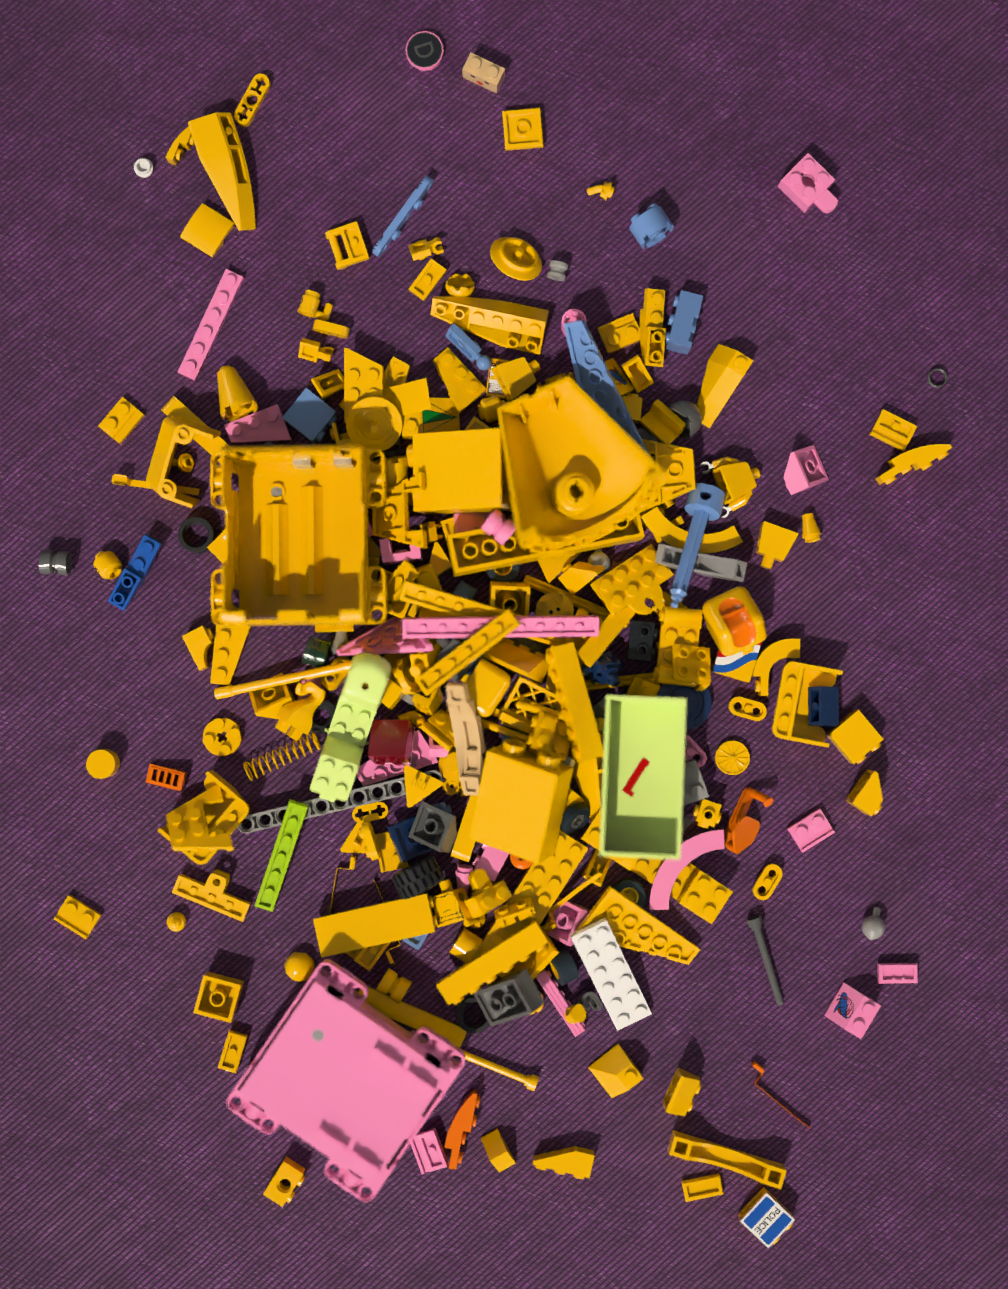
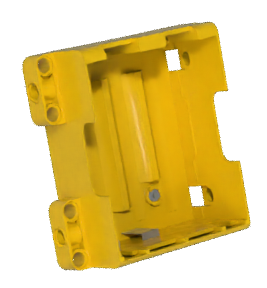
(298, 535)

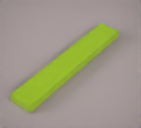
(281, 855)

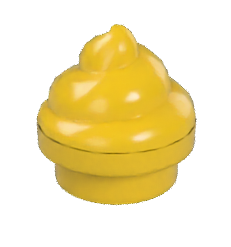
(176, 921)

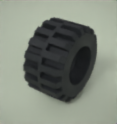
(418, 877)

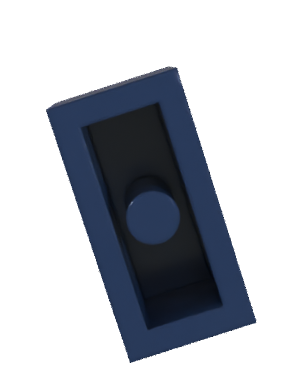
(823, 706)

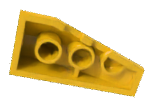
(720, 380)

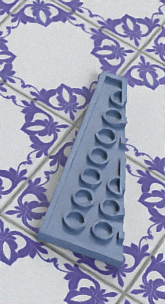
(596, 379)

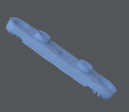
(393, 230)

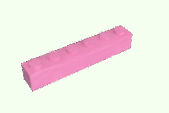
(557, 998)

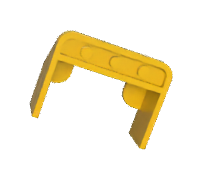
(173, 431)

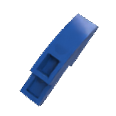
(135, 573)

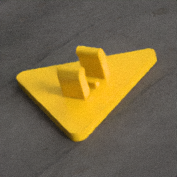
(418, 785)
(354, 842)

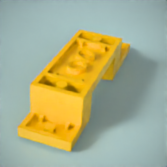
(691, 888)

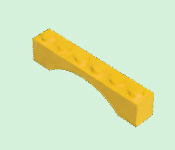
(704, 1151)

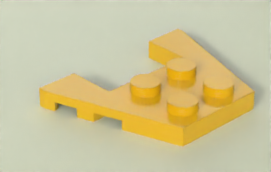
(679, 470)
(393, 518)
(190, 828)

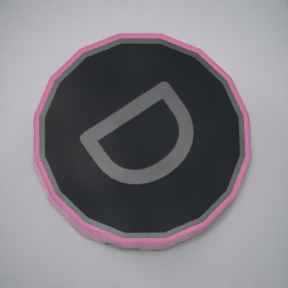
(424, 50)

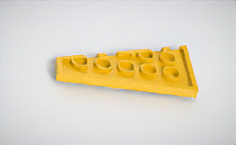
(639, 929)

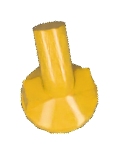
(605, 189)
(184, 463)
(474, 922)

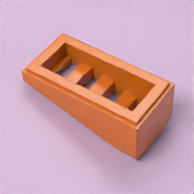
(181, 779)

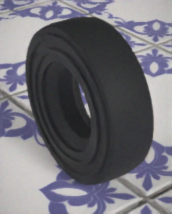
(330, 707)

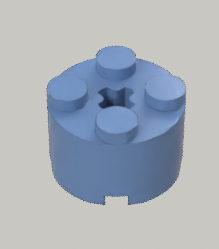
(650, 226)

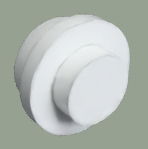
(143, 167)

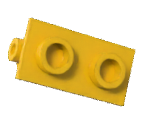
(505, 914)

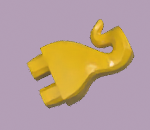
(300, 712)

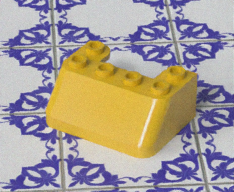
(791, 708)
(220, 817)

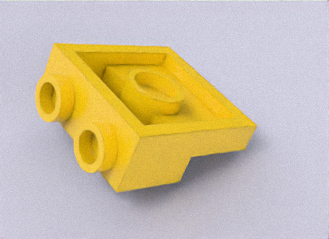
(548, 735)

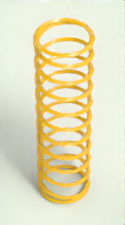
(317, 744)

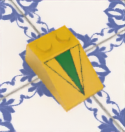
(440, 418)

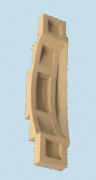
(467, 737)

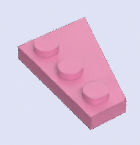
(259, 427)

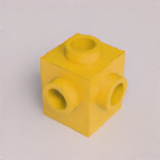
(714, 814)

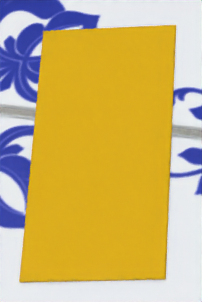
(409, 397)

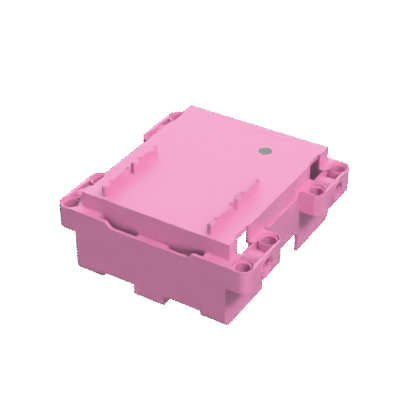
(346, 1080)

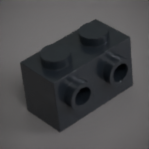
(641, 641)

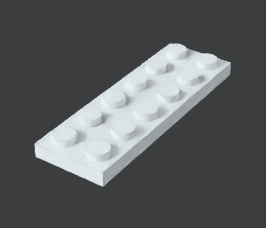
(610, 973)

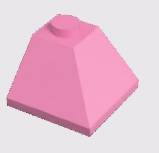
(804, 470)
(567, 919)

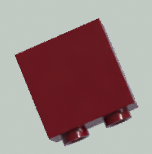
(391, 742)

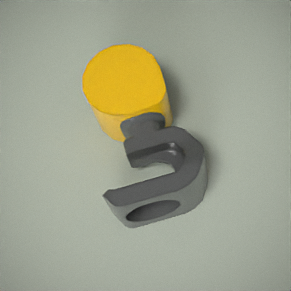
(577, 1012)

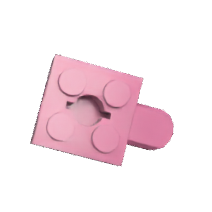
(808, 191)

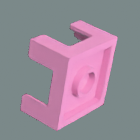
(389, 558)

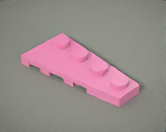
(371, 773)

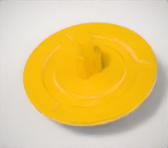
(516, 258)
(374, 423)

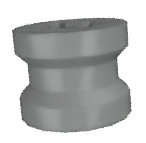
(557, 270)

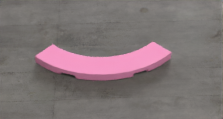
(671, 868)

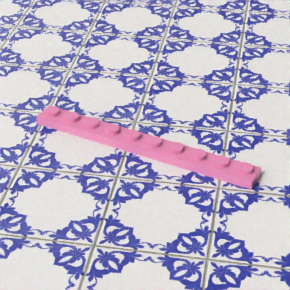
(530, 626)

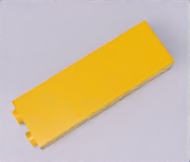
(375, 924)

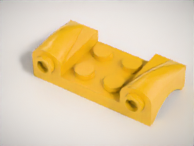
(677, 627)

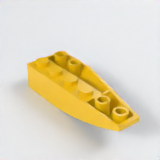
(225, 164)
(494, 320)
(590, 780)

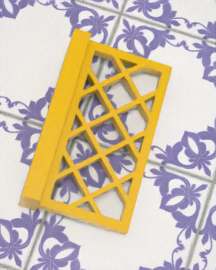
(514, 717)

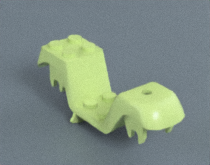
(350, 727)

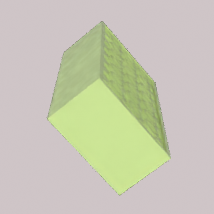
(651, 819)

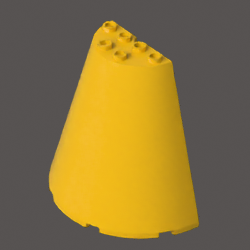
(564, 434)

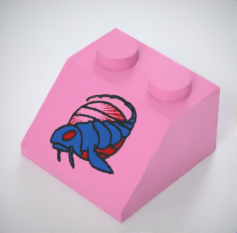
(852, 1010)

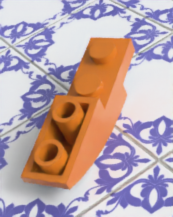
(461, 1121)

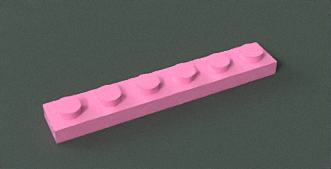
(210, 325)

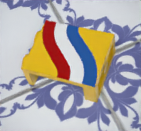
(737, 665)

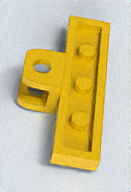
(212, 894)

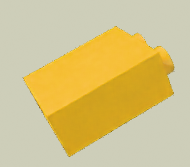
(461, 471)
(521, 801)

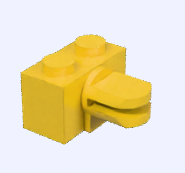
(485, 894)

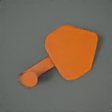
(741, 827)

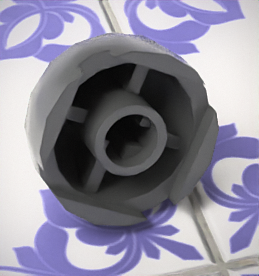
(690, 414)

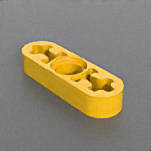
(263, 90)

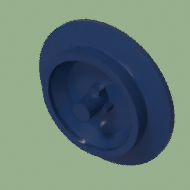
(697, 703)

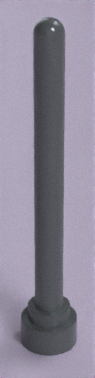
(755, 924)

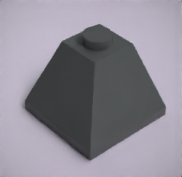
(434, 828)

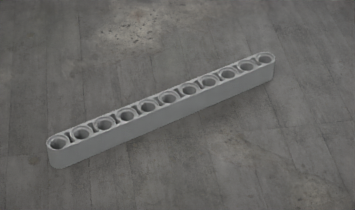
(313, 810)

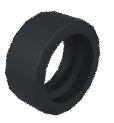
(182, 534)
(461, 1021)

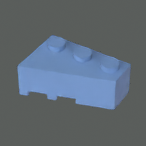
(683, 322)

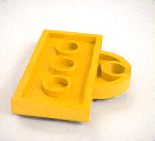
(633, 583)

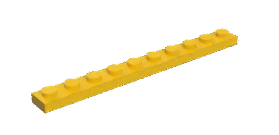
(464, 607)

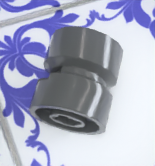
(55, 562)

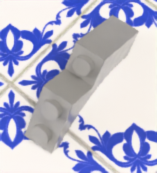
(705, 564)

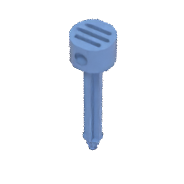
(704, 505)

